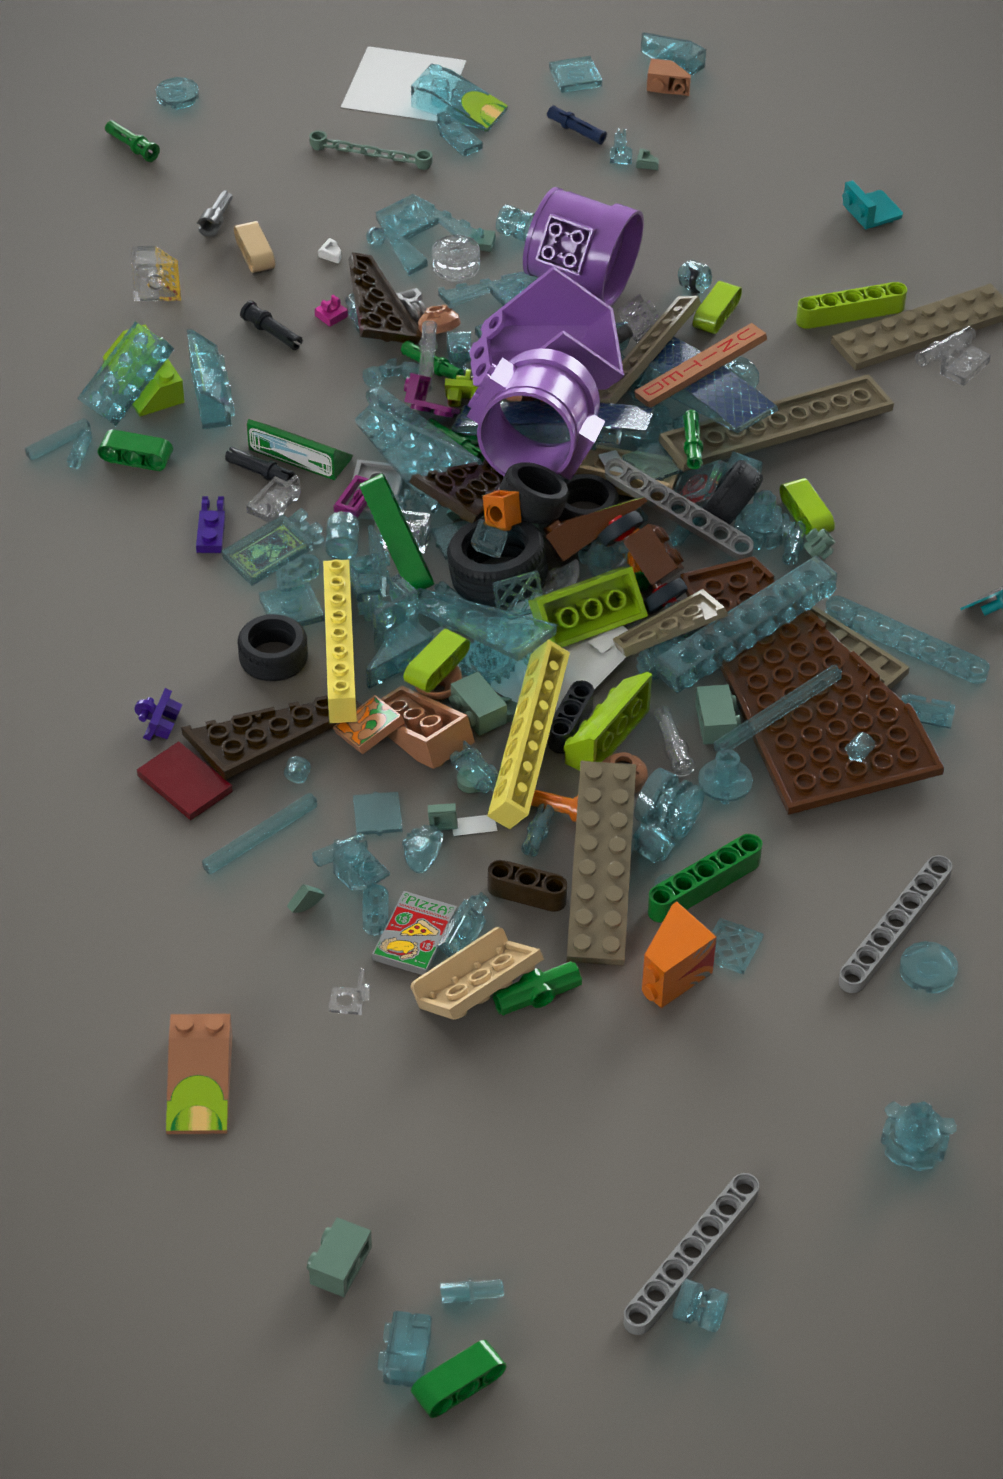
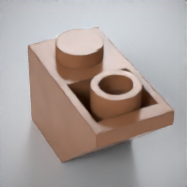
(668, 78)

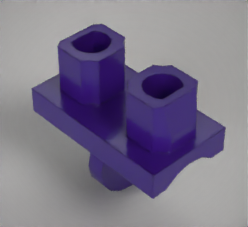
(148, 710)

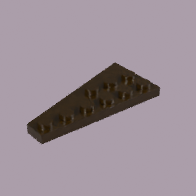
(377, 305)
(460, 488)
(258, 735)

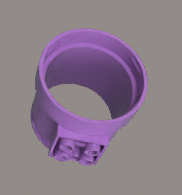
(585, 242)
(548, 377)

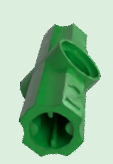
(537, 988)

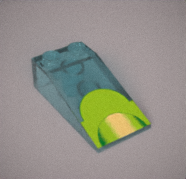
(445, 90)

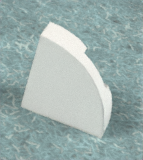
(330, 251)

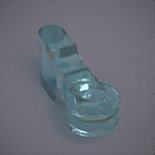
(620, 147)

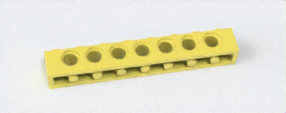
(339, 642)
(528, 735)

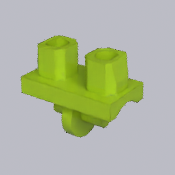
(459, 388)

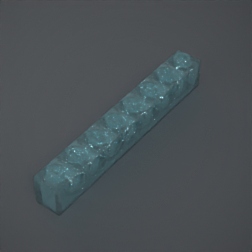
(746, 624)

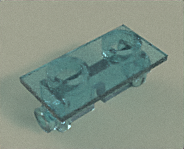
(936, 713)
(470, 759)

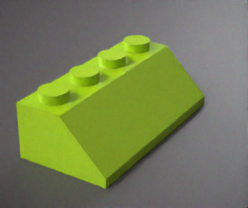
(161, 392)
(591, 606)
(610, 721)

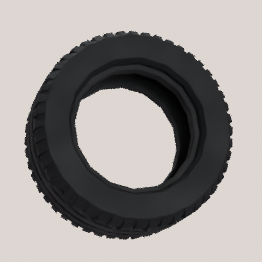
(475, 580)

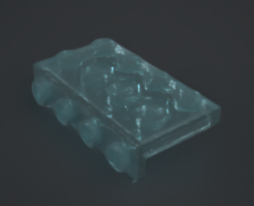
(125, 373)

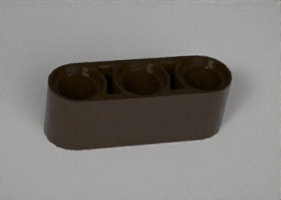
(527, 885)

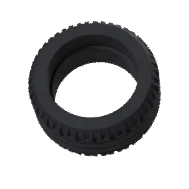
(591, 489)
(540, 491)
(734, 491)
(272, 665)

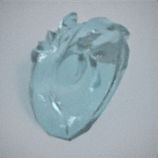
(744, 369)
(422, 847)

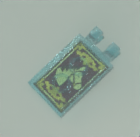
(273, 546)

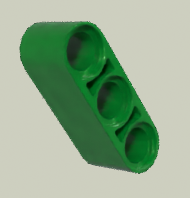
(135, 450)
(458, 1378)

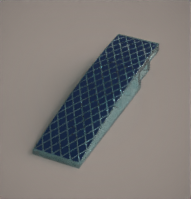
(719, 394)
(545, 425)

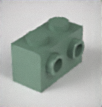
(478, 701)
(716, 712)
(339, 1256)

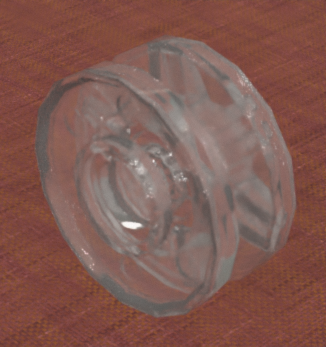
(456, 258)

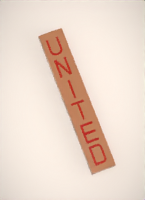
(700, 365)

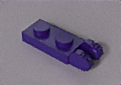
(211, 527)

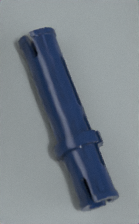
(569, 121)

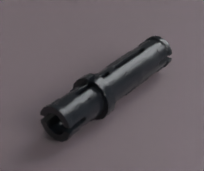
(268, 469)

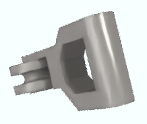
(413, 302)

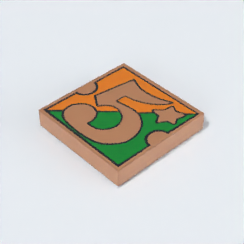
(373, 724)

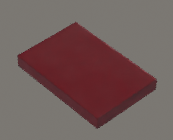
(184, 780)

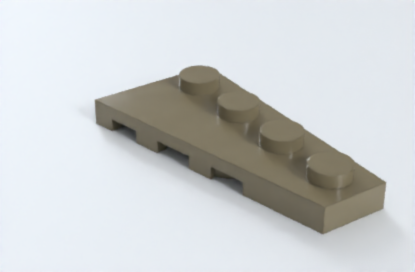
(674, 621)

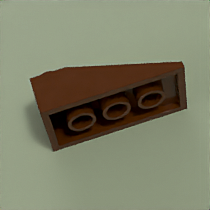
(573, 534)

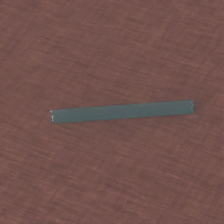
(778, 709)

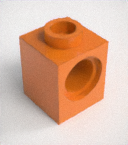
(502, 509)

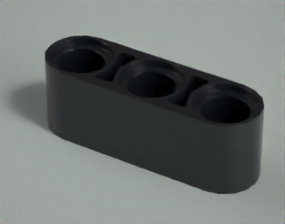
(570, 714)

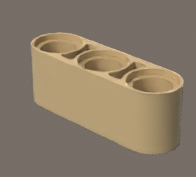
(254, 247)

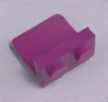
(416, 393)

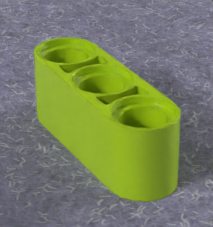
(717, 307)
(806, 505)
(436, 660)

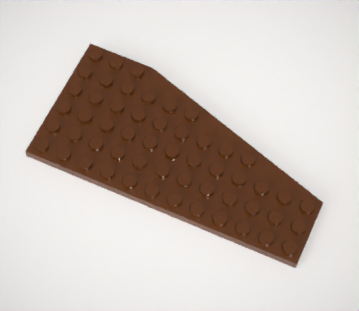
(808, 744)

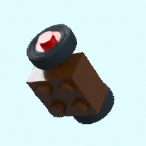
(652, 555)

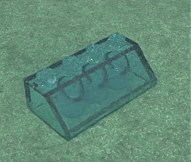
(210, 382)

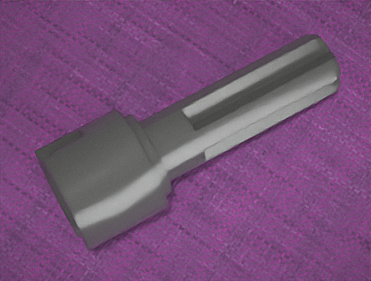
(212, 218)

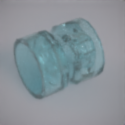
(514, 222)
(342, 536)
(689, 1304)

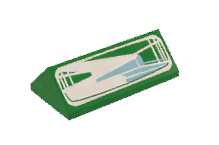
(296, 450)

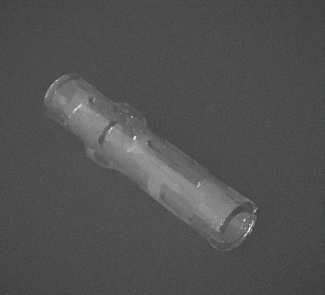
(937, 348)
(427, 350)

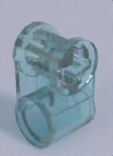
(458, 347)

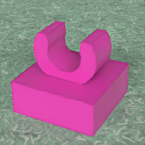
(331, 311)

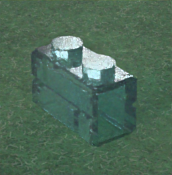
(406, 1348)

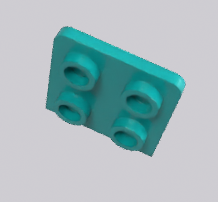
(870, 208)

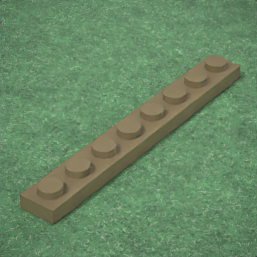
(651, 346)

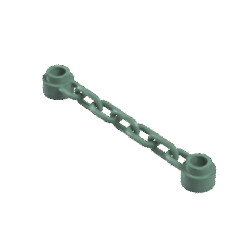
(319, 140)

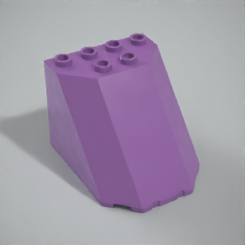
(554, 316)

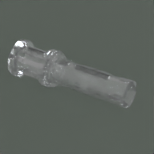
(676, 749)

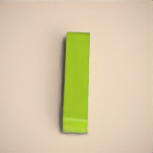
(851, 305)

